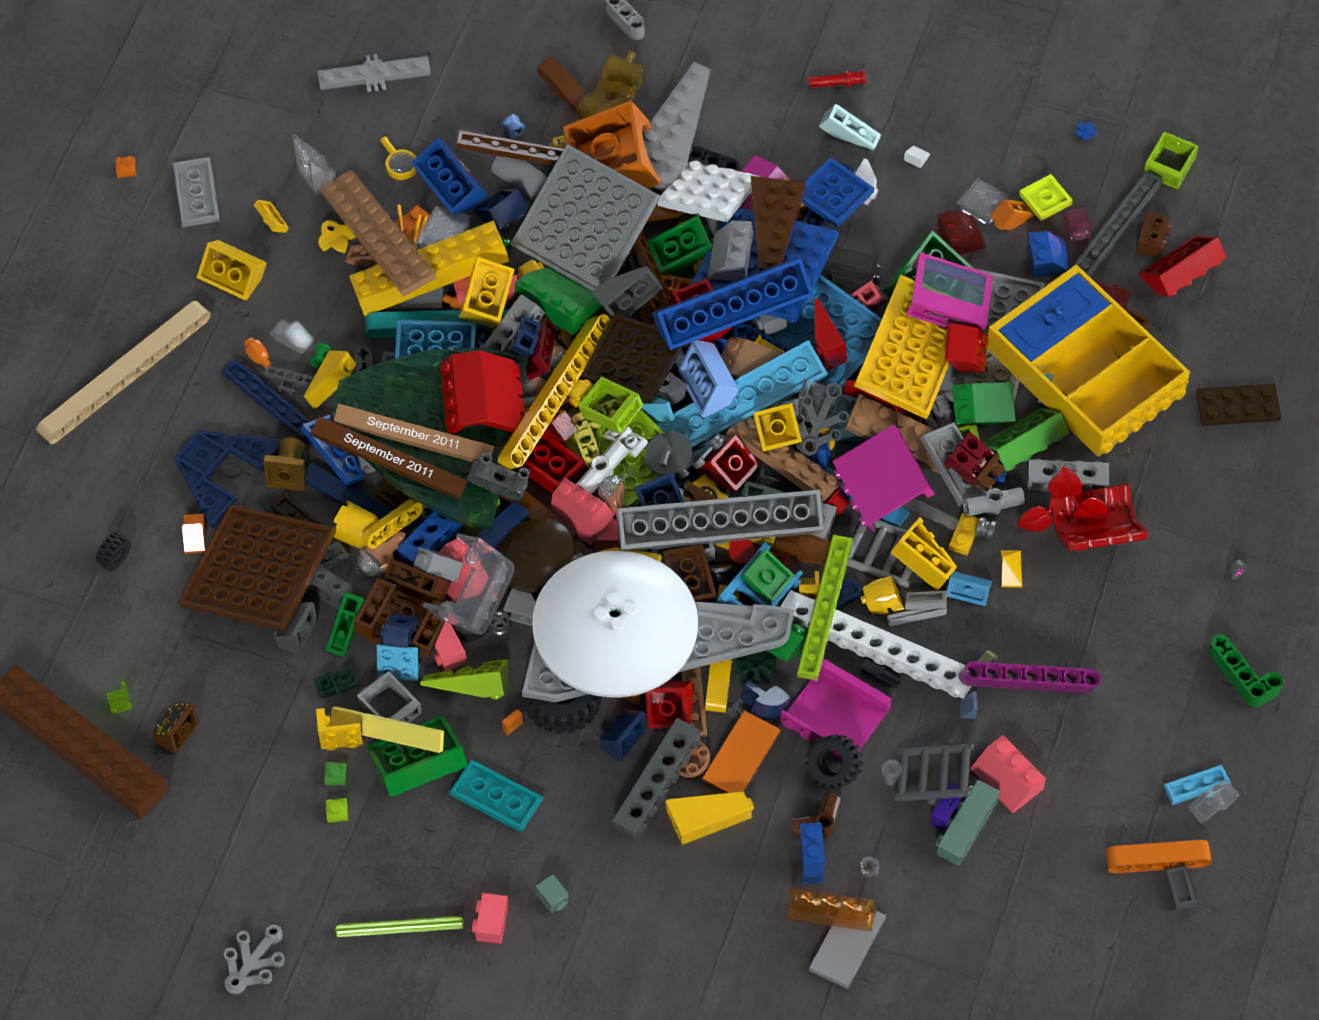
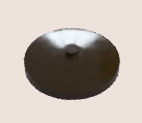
(537, 551)

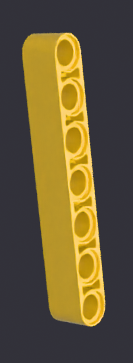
(719, 678)

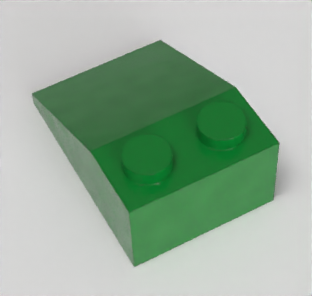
(680, 247)
(983, 403)

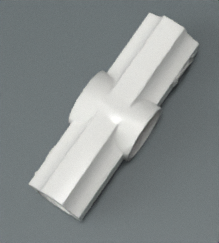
(609, 460)

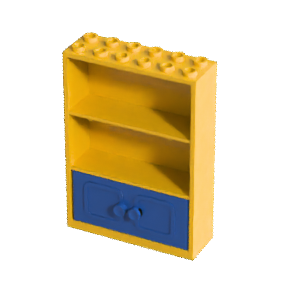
(1102, 361)

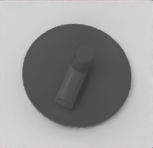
(668, 453)

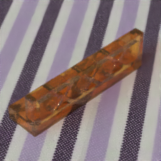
(832, 910)

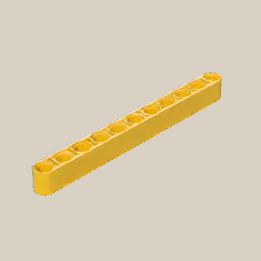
(553, 393)

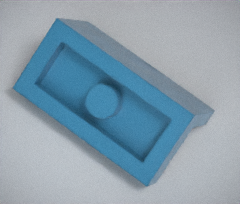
(968, 588)

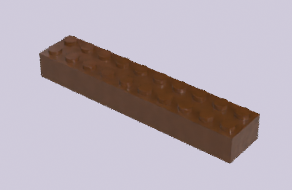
(80, 743)

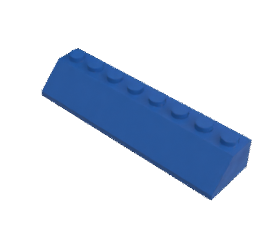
(733, 303)

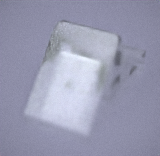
(292, 335)

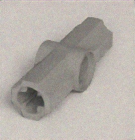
(993, 501)

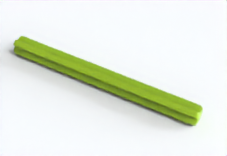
(399, 926)

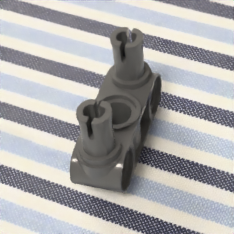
(511, 484)

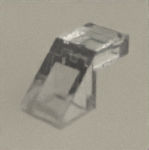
(1212, 800)

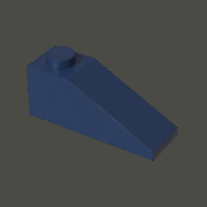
(504, 523)

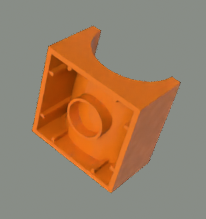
(616, 141)

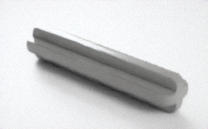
(914, 615)

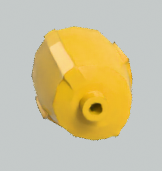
(882, 595)

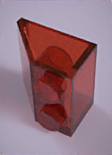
(960, 232)

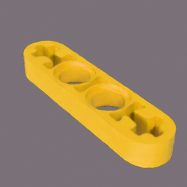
(375, 536)

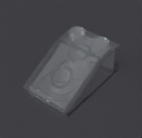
(311, 165)

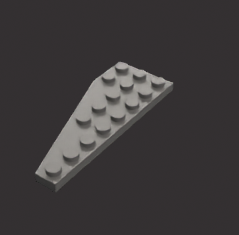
(675, 126)

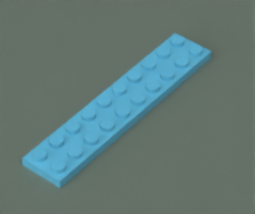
(755, 393)

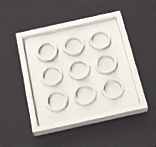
(707, 191)

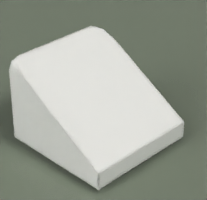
(916, 156)

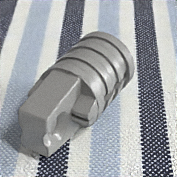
(942, 411)

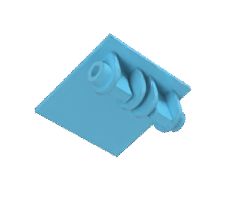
(398, 661)

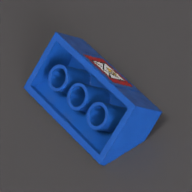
(449, 177)

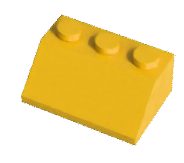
(231, 269)

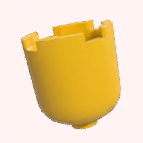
(352, 523)

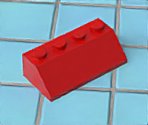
(1184, 265)

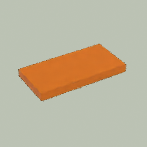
(741, 754)

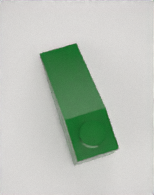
(342, 632)

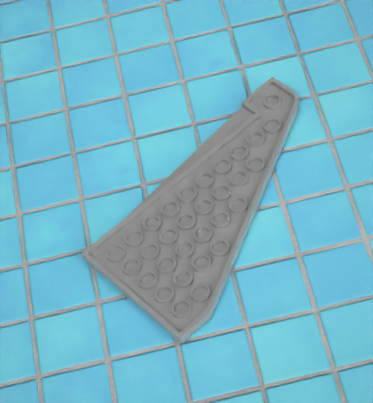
(722, 634)

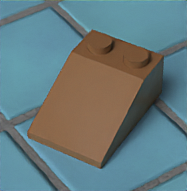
(744, 356)

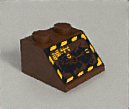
(176, 727)

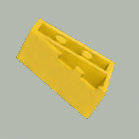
(924, 556)

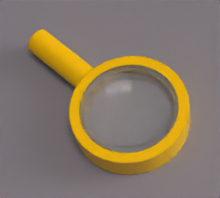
(399, 161)

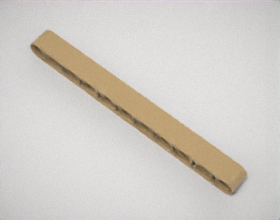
(123, 372)

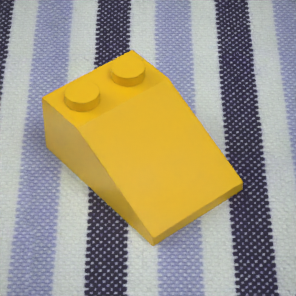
(486, 293)

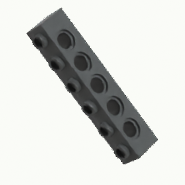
(679, 733)

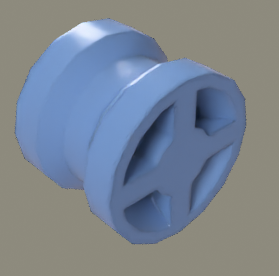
(513, 126)

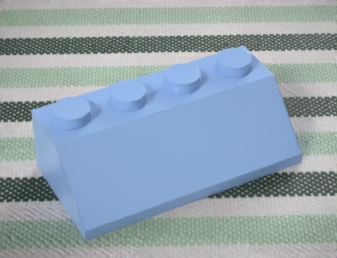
(707, 378)

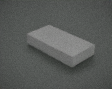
(926, 600)

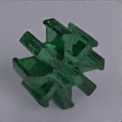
(764, 669)

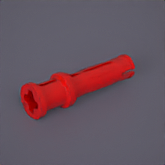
(846, 78)

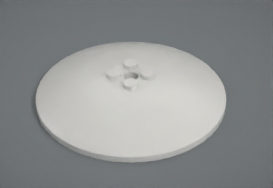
(618, 653)

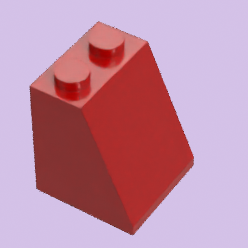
(729, 464)

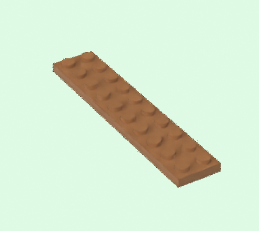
(377, 233)

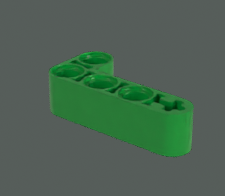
(1224, 651)

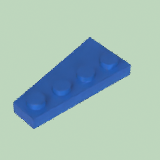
(341, 461)

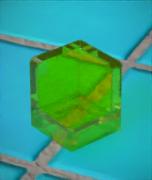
(119, 699)

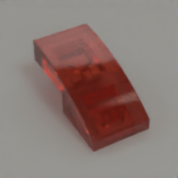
(1116, 292)

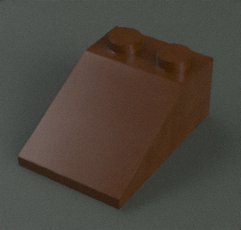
(693, 569)

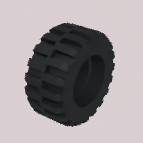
(562, 716)

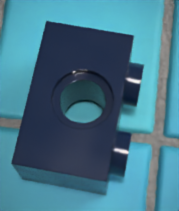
(399, 630)

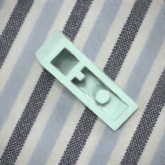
(848, 128)

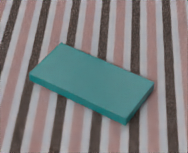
(496, 796)

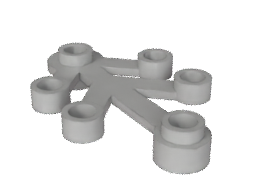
(253, 961)

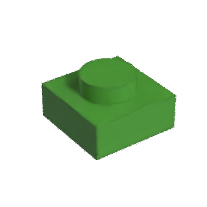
(335, 773)

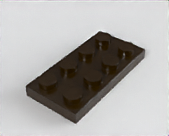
(1238, 404)

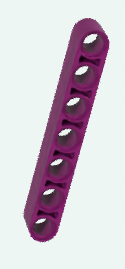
(1021, 681)

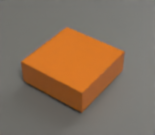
(512, 722)

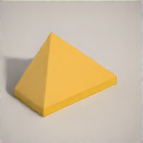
(1011, 568)

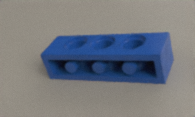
(430, 540)

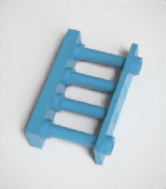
(739, 585)

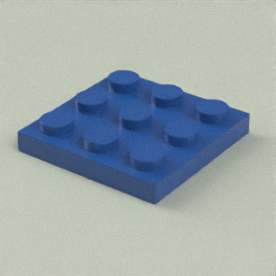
(835, 192)

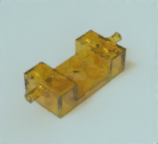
(619, 79)

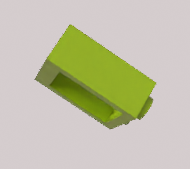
(1170, 176)
(625, 413)

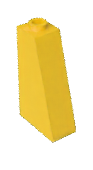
(707, 814)

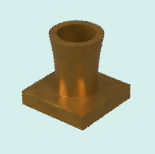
(288, 468)

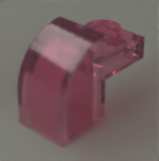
(1077, 224)

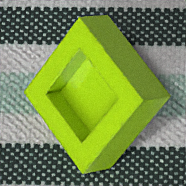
(337, 810)

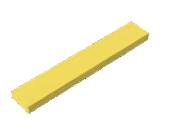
(390, 729)

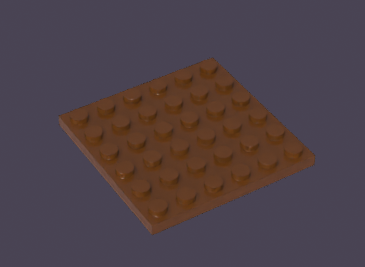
(257, 567)

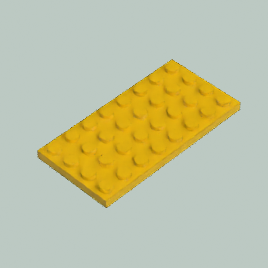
(905, 356)

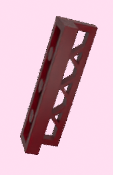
(541, 356)

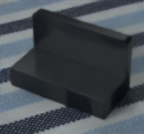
(723, 572)

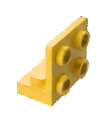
(337, 736)

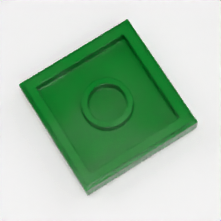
(767, 576)

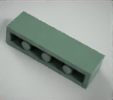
(968, 822)

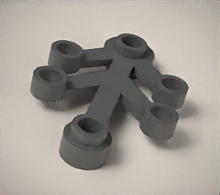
(819, 422)
(713, 442)

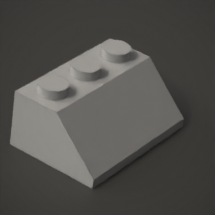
(731, 251)

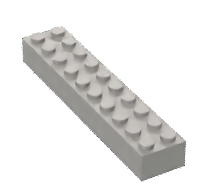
(719, 520)

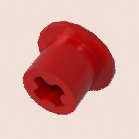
(838, 501)
(741, 551)

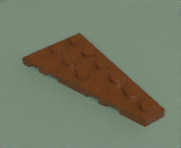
(775, 213)

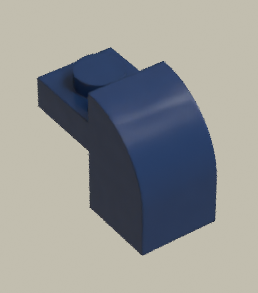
(525, 337)
(765, 704)

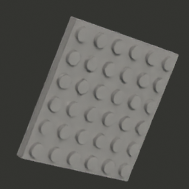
(585, 219)

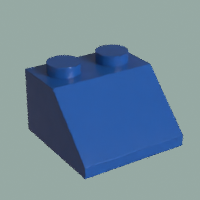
(1047, 254)

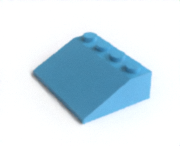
(420, 336)

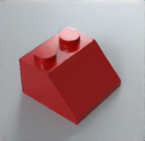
(966, 348)
(670, 702)

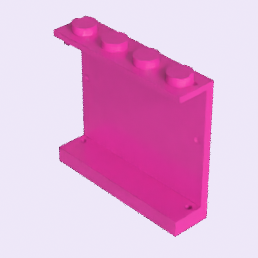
(881, 475)
(837, 706)

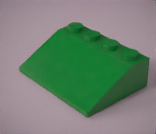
(931, 245)
(559, 297)
(410, 767)

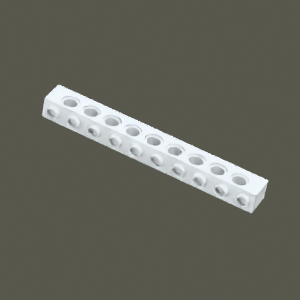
(887, 644)

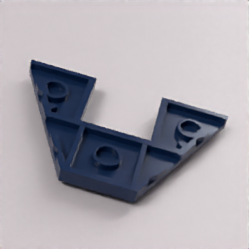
(205, 454)

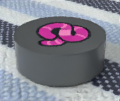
(1236, 569)

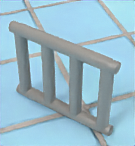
(866, 565)

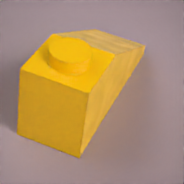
(335, 367)

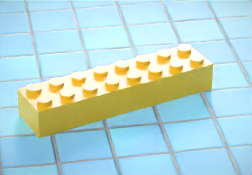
(449, 259)

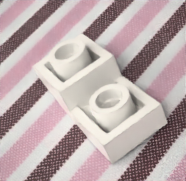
(631, 440)

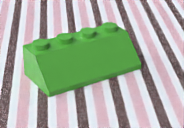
(1027, 437)

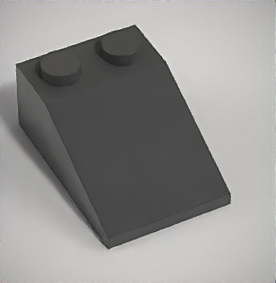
(627, 291)

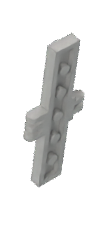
(374, 73)

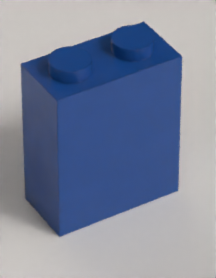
(811, 853)

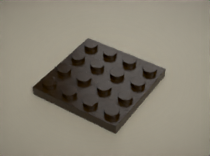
(632, 357)

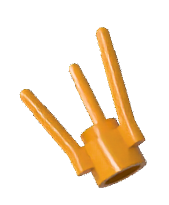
(412, 237)

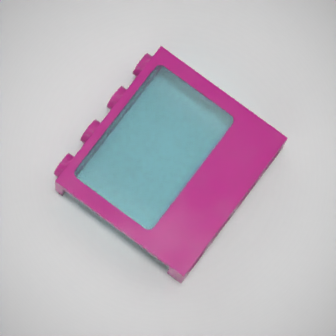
(949, 293)

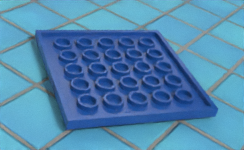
(807, 242)

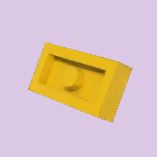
(964, 534)

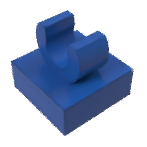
(823, 455)

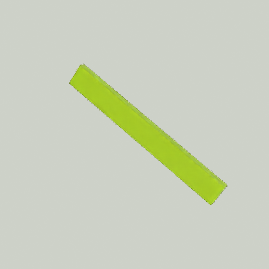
(825, 608)

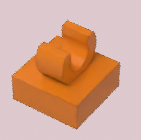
(125, 167)

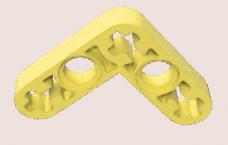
(586, 429)

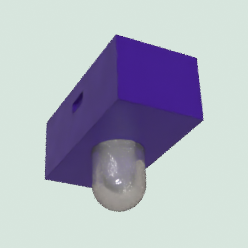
(944, 808)

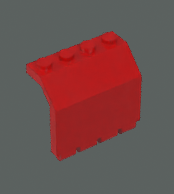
(481, 391)
(1114, 529)

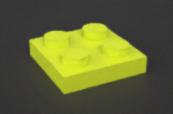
(1045, 197)

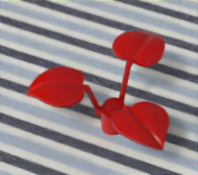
(1062, 485)

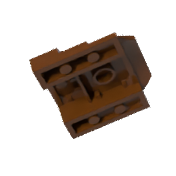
(397, 599)

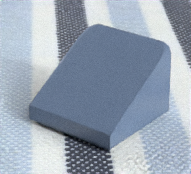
(969, 706)

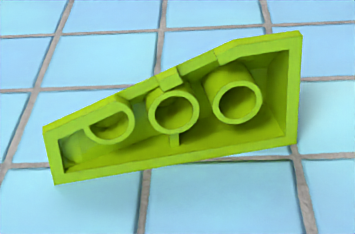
(485, 681)

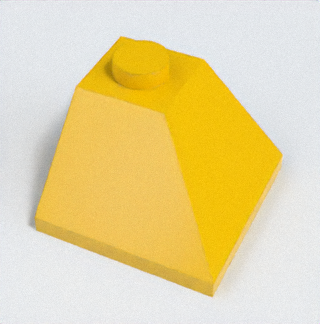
(777, 427)

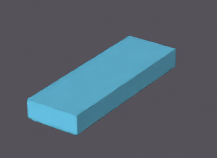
(1195, 784)

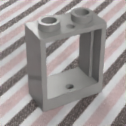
(383, 682)

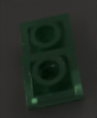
(337, 683)

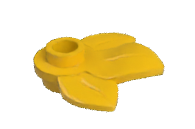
(337, 238)

